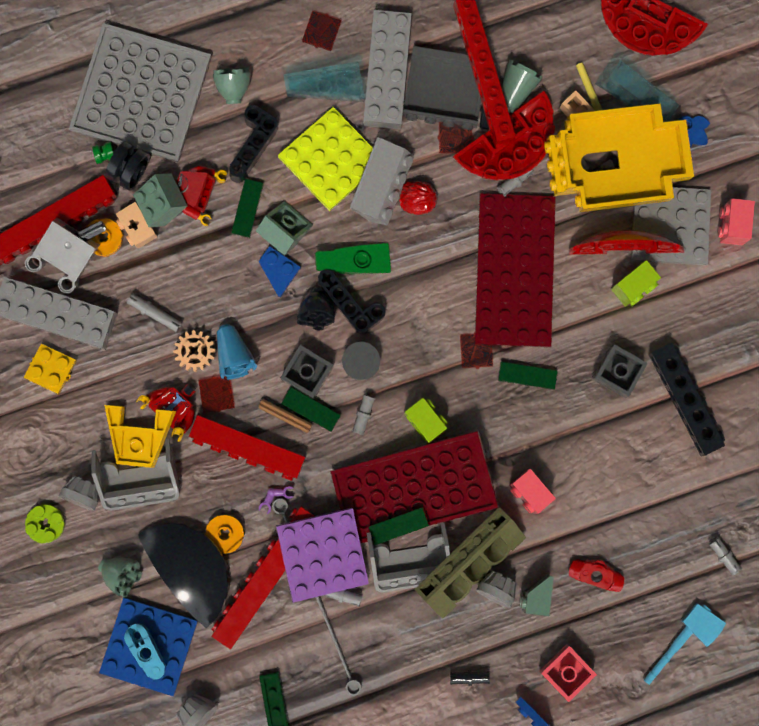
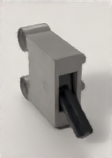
(66, 250)

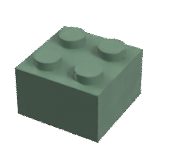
(160, 200)

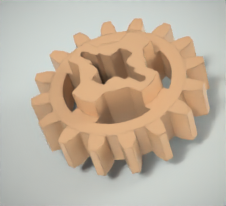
(201, 343)

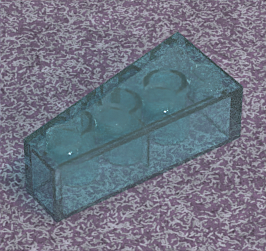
(330, 83)
(634, 89)

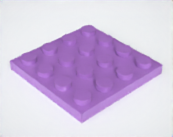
(322, 554)

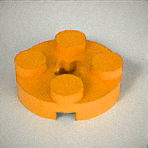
(114, 237)
(235, 536)

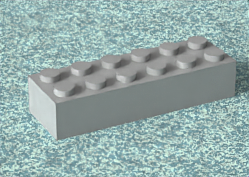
(387, 69)
(56, 313)

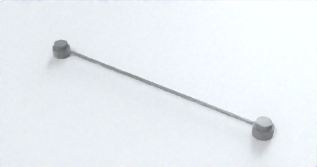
(353, 686)

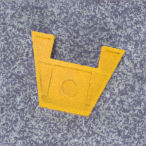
(137, 444)

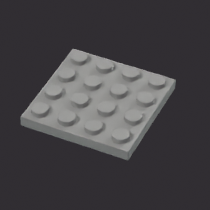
(680, 220)

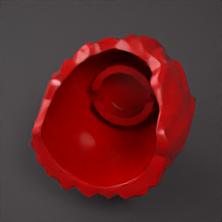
(418, 198)

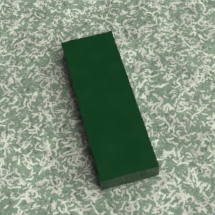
(247, 208)
(527, 375)
(310, 409)
(399, 526)
(273, 699)

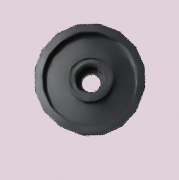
(127, 166)

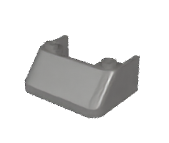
(136, 485)
(406, 567)

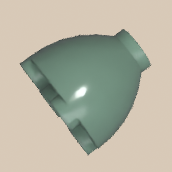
(232, 84)
(120, 574)

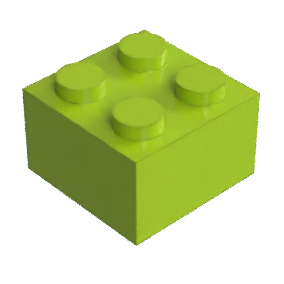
(640, 280)
(426, 420)

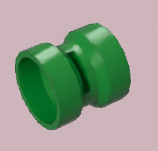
(103, 152)

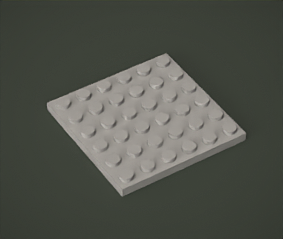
(140, 92)

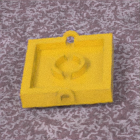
(50, 369)

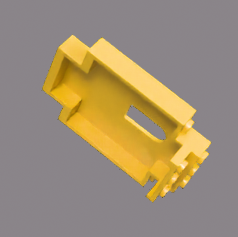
(647, 150)

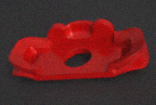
(582, 570)

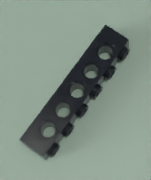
(704, 445)

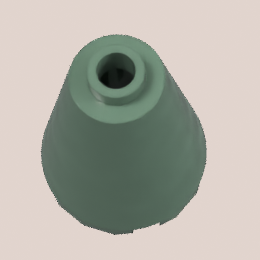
(518, 84)

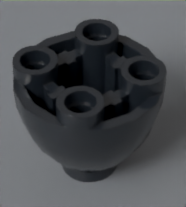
(316, 310)

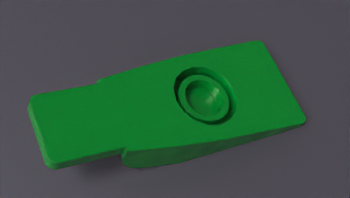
(355, 259)

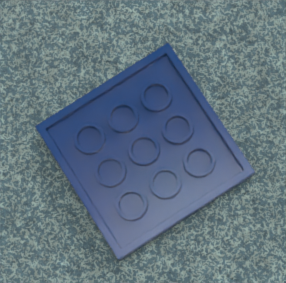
(171, 634)

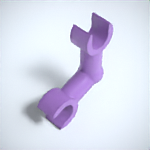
(274, 492)

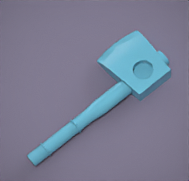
(697, 622)

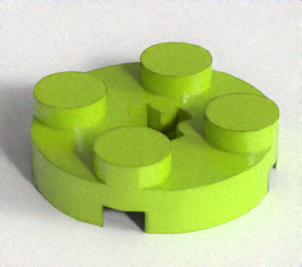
(34, 528)

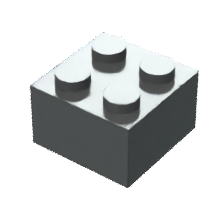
(620, 371)
(307, 372)

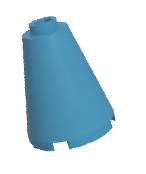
(233, 354)

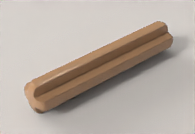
(285, 415)

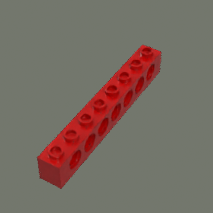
(484, 72)

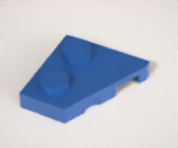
(278, 270)
(526, 710)

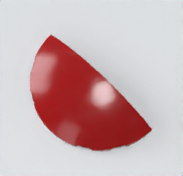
(651, 26)
(532, 128)
(624, 241)

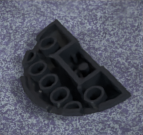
(189, 567)

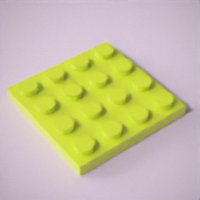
(328, 158)

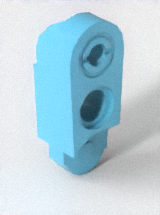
(153, 666)

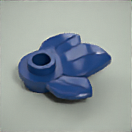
(696, 130)

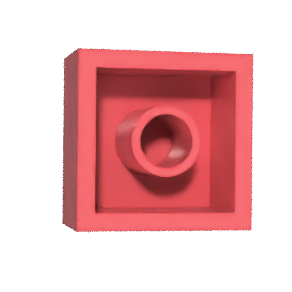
(736, 222)
(532, 492)
(567, 673)

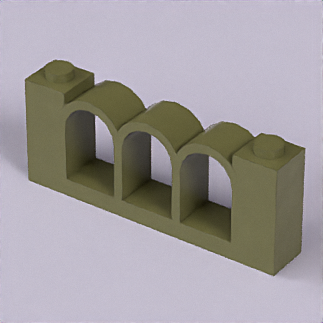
(497, 529)

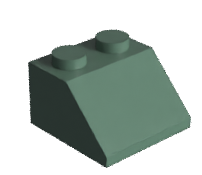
(283, 228)
(538, 597)

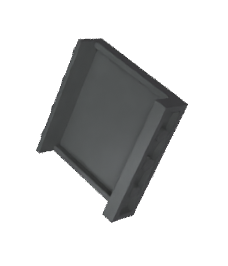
(441, 89)

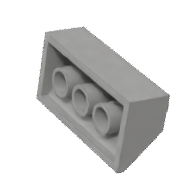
(382, 182)

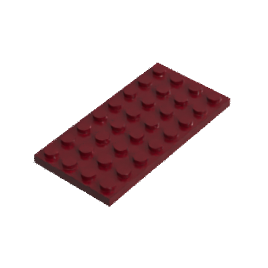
(515, 270)
(442, 477)

